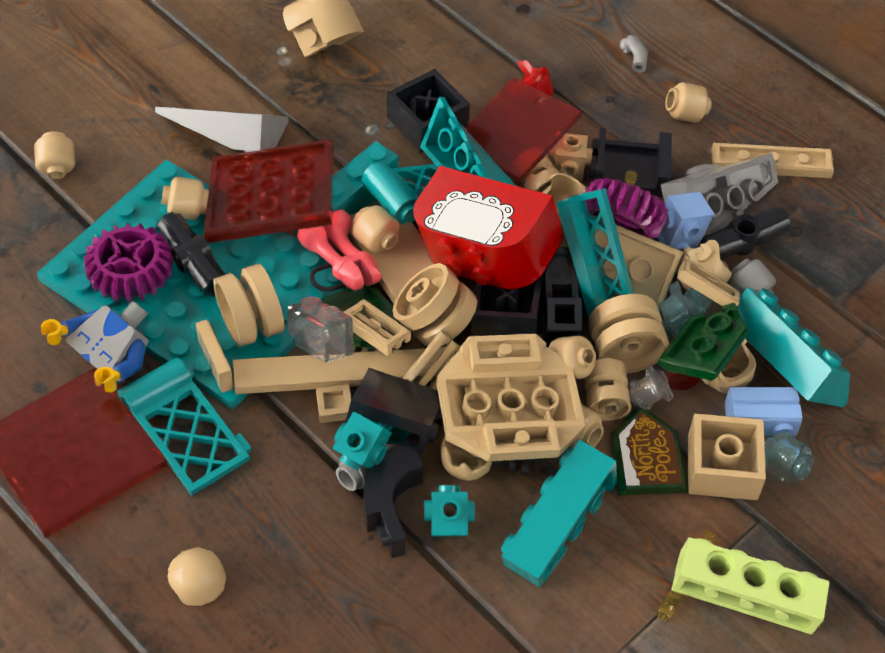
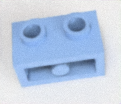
(686, 221)

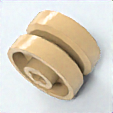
(434, 303)
(249, 305)
(628, 331)

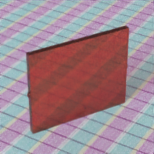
(521, 127)

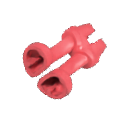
(355, 266)

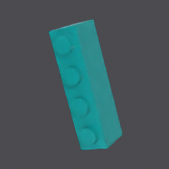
(348, 189)

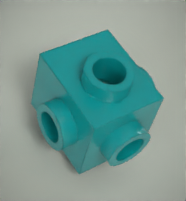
(361, 442)
(449, 526)

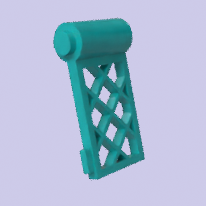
(393, 191)
(166, 387)

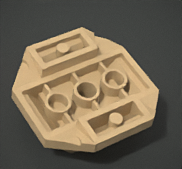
(516, 374)

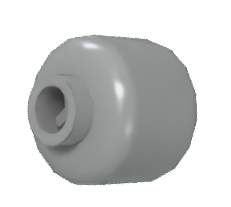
(751, 275)

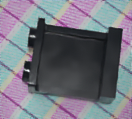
(648, 160)
(399, 405)

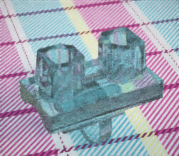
(679, 308)

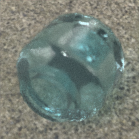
(788, 457)

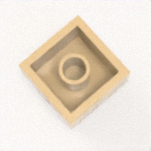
(726, 457)

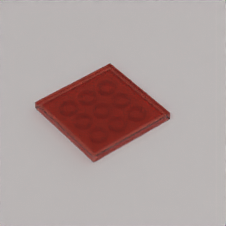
(270, 191)
(74, 452)

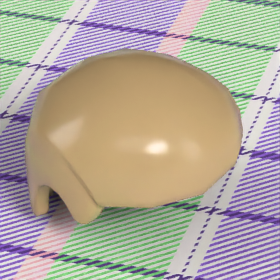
(461, 463)
(197, 576)

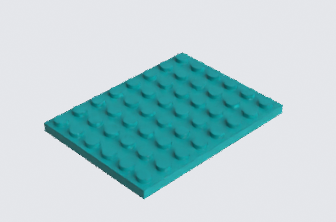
(181, 304)

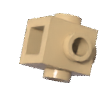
(571, 155)

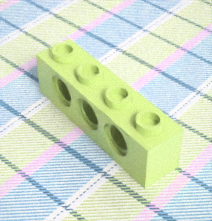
(730, 589)

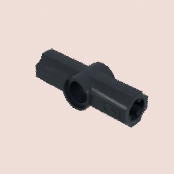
(750, 231)
(190, 252)

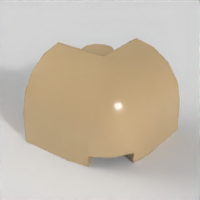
(321, 23)

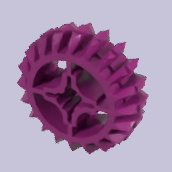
(630, 207)
(121, 265)

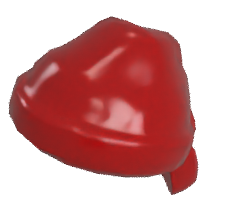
(536, 77)

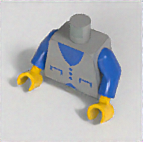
(105, 341)

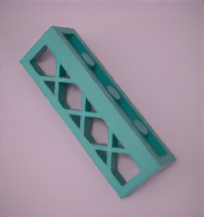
(587, 253)

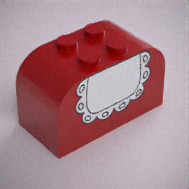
(487, 228)

